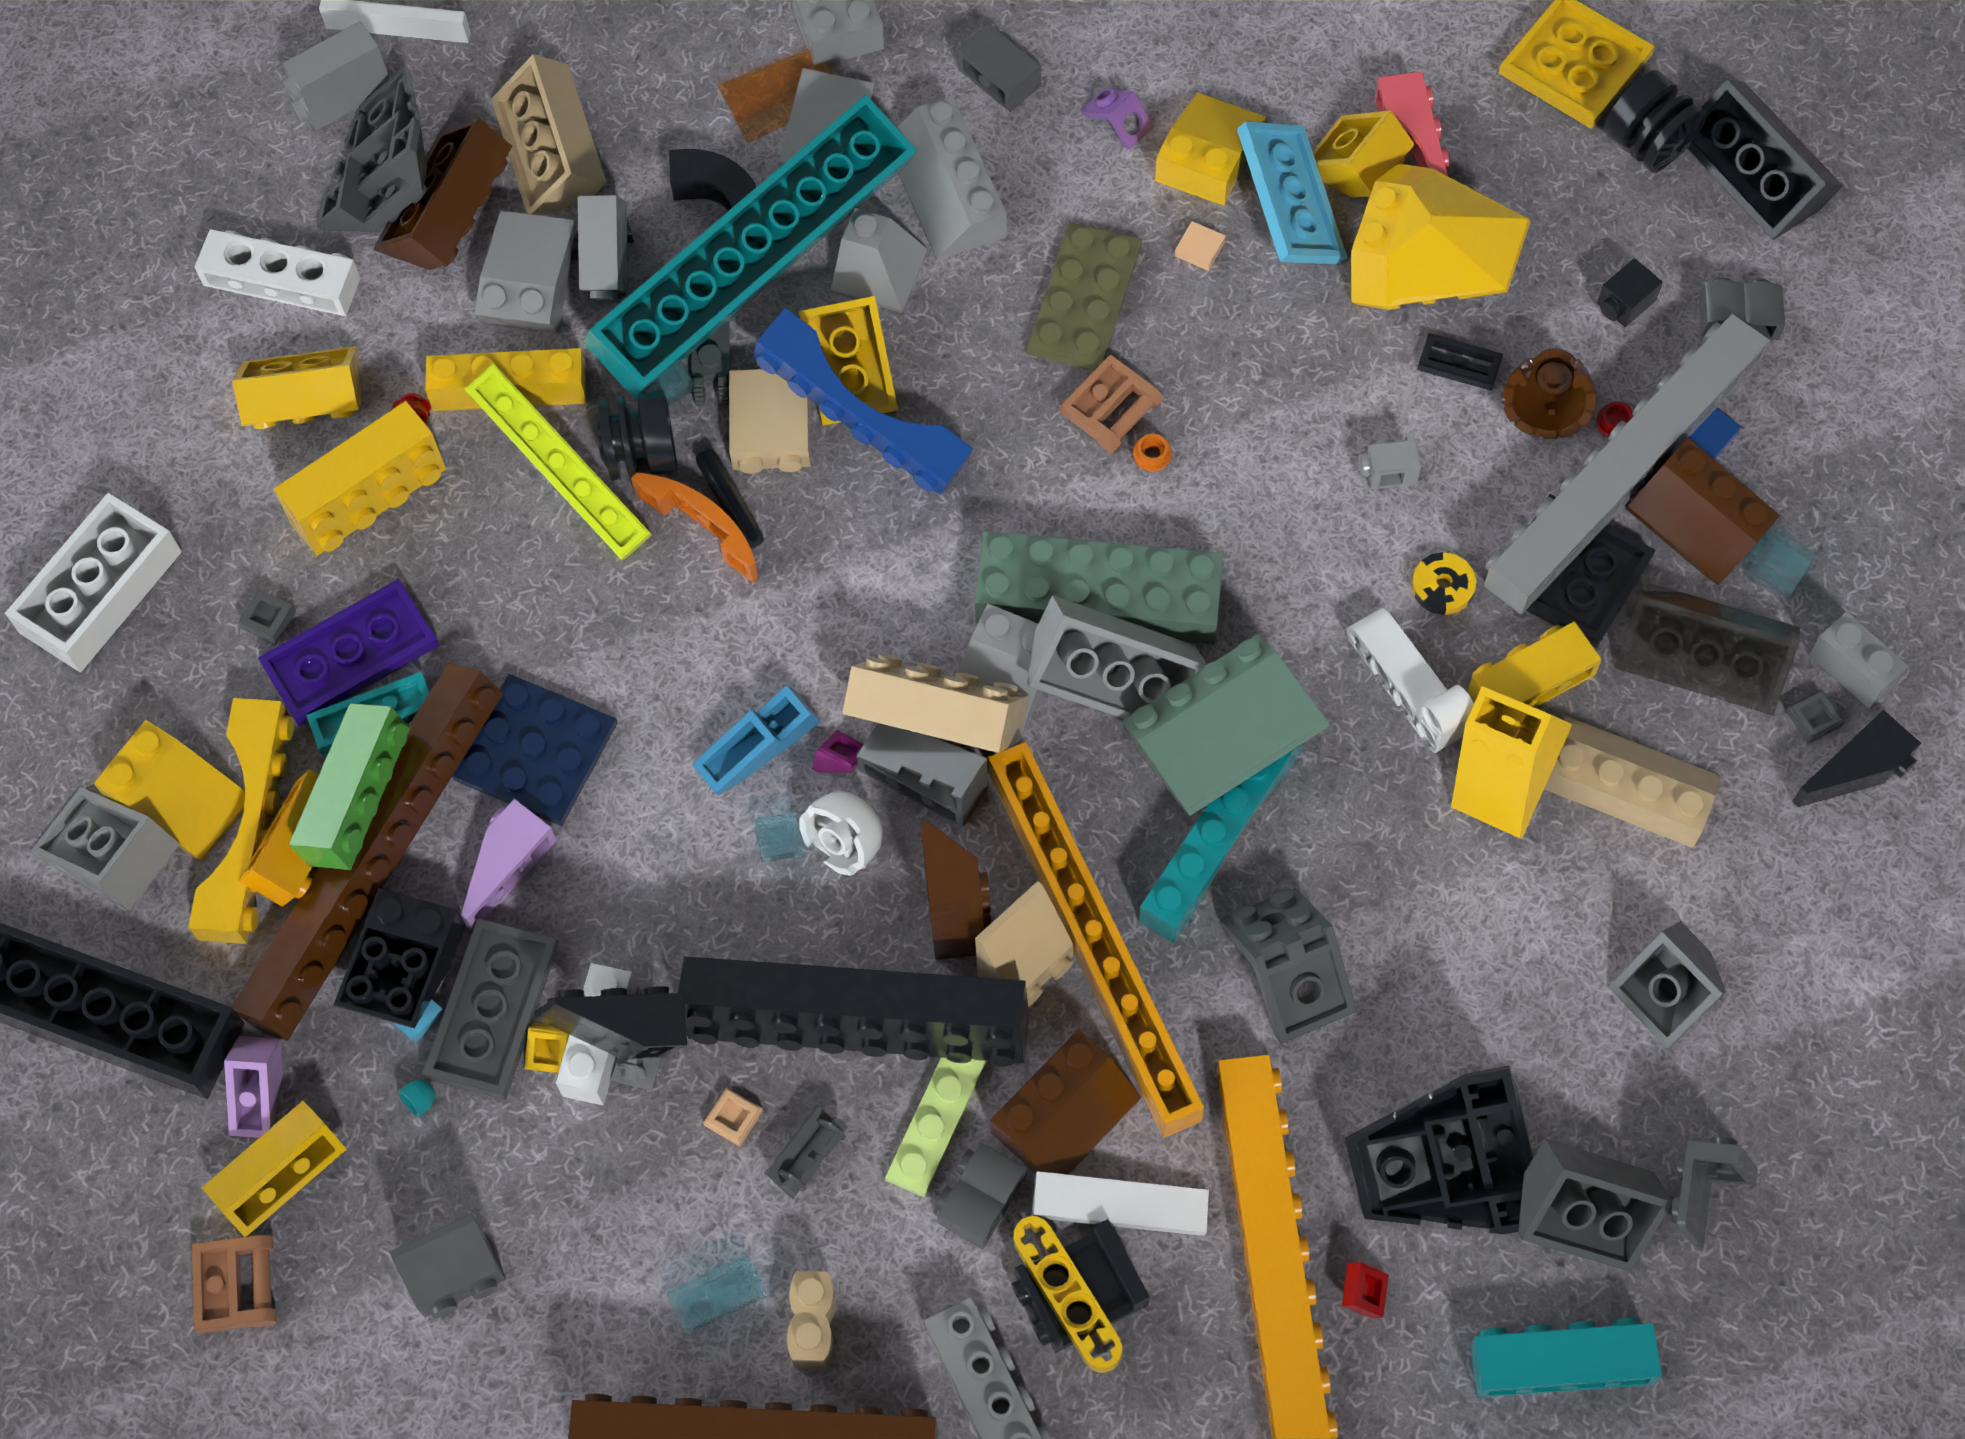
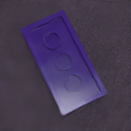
(348, 651)

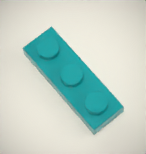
(402, 695)

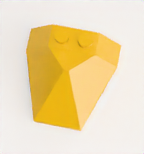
(1432, 241)

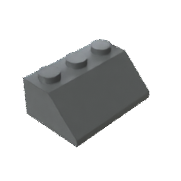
(1590, 1205)

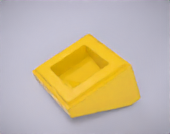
(545, 1044)

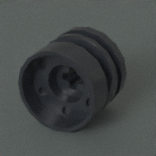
(1655, 121)
(636, 435)

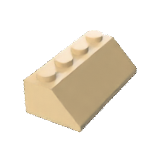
(549, 136)
(1633, 783)

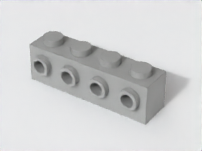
(982, 1373)

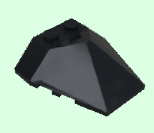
(1447, 1156)

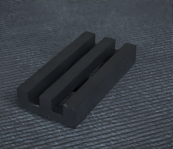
(1457, 374)

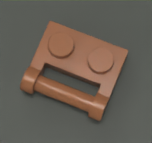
(1102, 395)
(218, 1284)

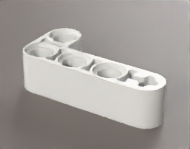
(1410, 680)

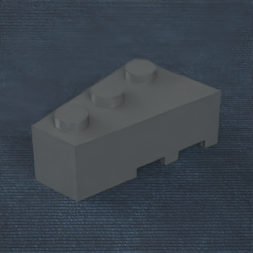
(926, 770)

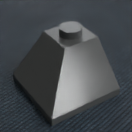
(1670, 984)

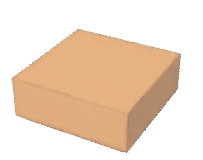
(1200, 245)
(733, 1116)

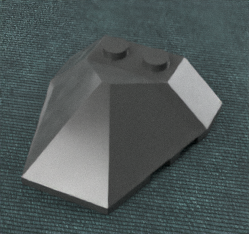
(384, 164)

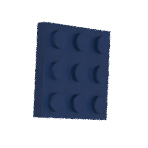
(536, 750)

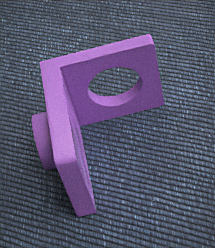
(1115, 106)

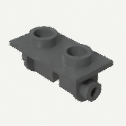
(806, 1151)

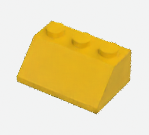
(298, 387)

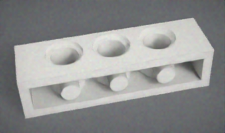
(221, 268)

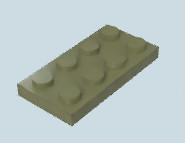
(1084, 296)

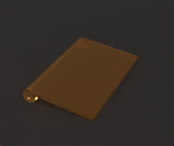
(765, 97)

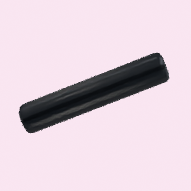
(728, 496)

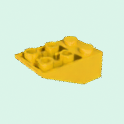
(1506, 761)

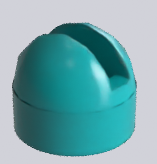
(417, 1096)

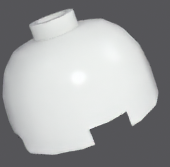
(843, 825)

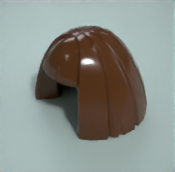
(1550, 395)

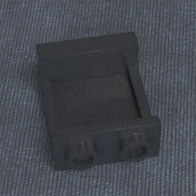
(1107, 1274)

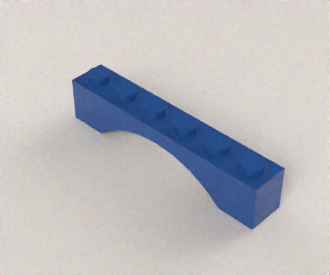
(924, 451)

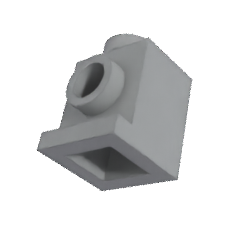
(1391, 463)

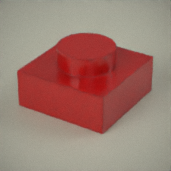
(1365, 1290)

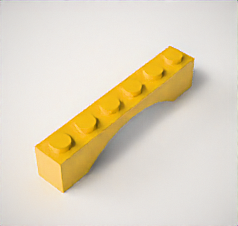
(221, 904)

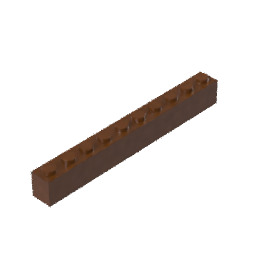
(341, 898)

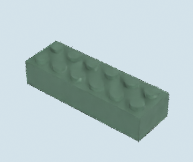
(1140, 584)

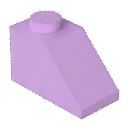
(253, 1085)

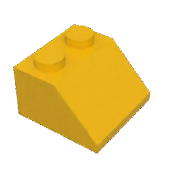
(1361, 151)

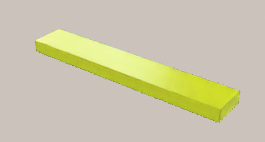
(558, 462)

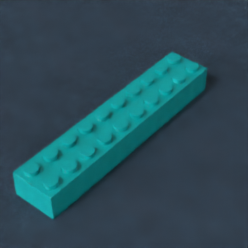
(749, 247)

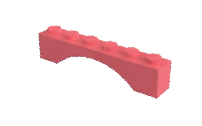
(1412, 104)

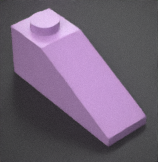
(508, 852)

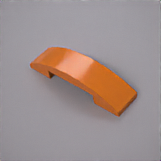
(665, 493)

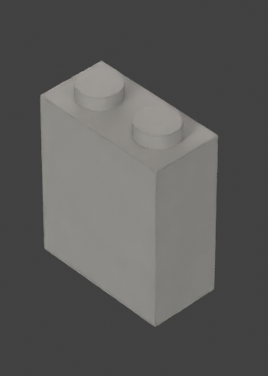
(335, 76)
(602, 246)

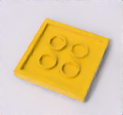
(1576, 60)

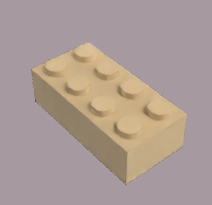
(936, 703)

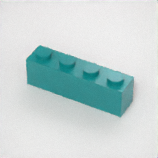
(1565, 1359)

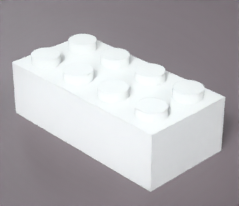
(93, 582)

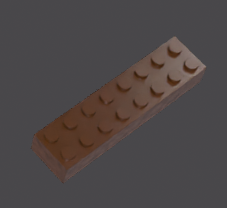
(687, 1419)

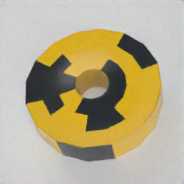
(1440, 599)

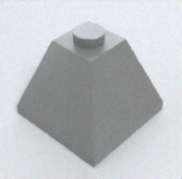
(877, 261)

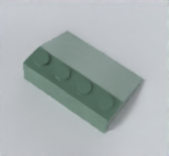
(1224, 724)

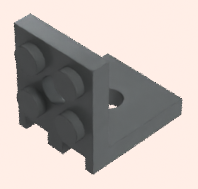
(1288, 946)

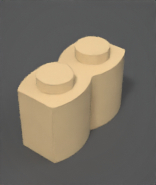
(809, 1332)

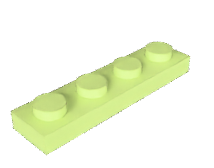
(934, 1125)

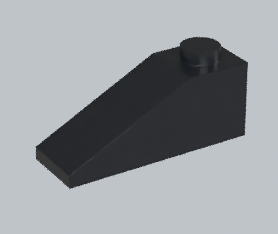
(1865, 762)

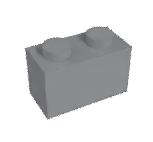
(1858, 660)

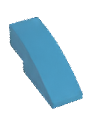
(756, 740)

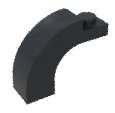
(708, 176)

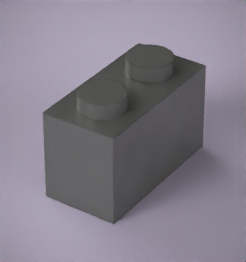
(999, 67)

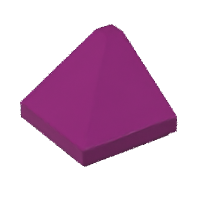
(835, 754)

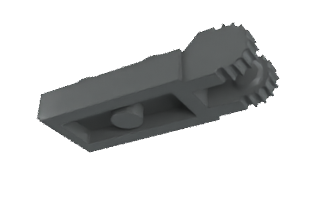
(712, 363)

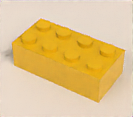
(361, 479)

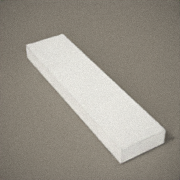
(397, 20)
(1122, 1202)

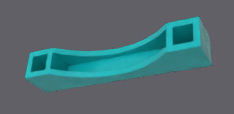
(1205, 849)

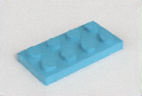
(1291, 193)

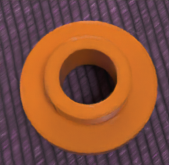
(1156, 443)

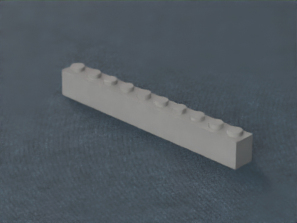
(1625, 464)

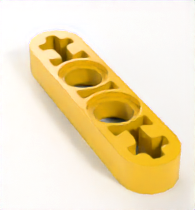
(1071, 1291)

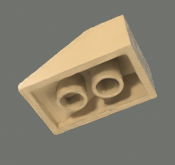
(1026, 943)

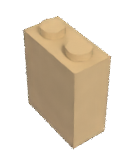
(767, 423)

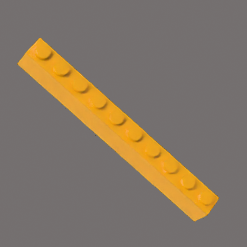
(1096, 941)
(1274, 1250)

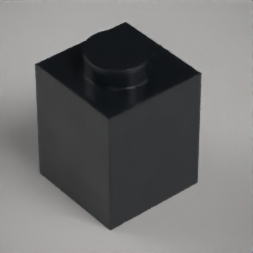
(1629, 293)

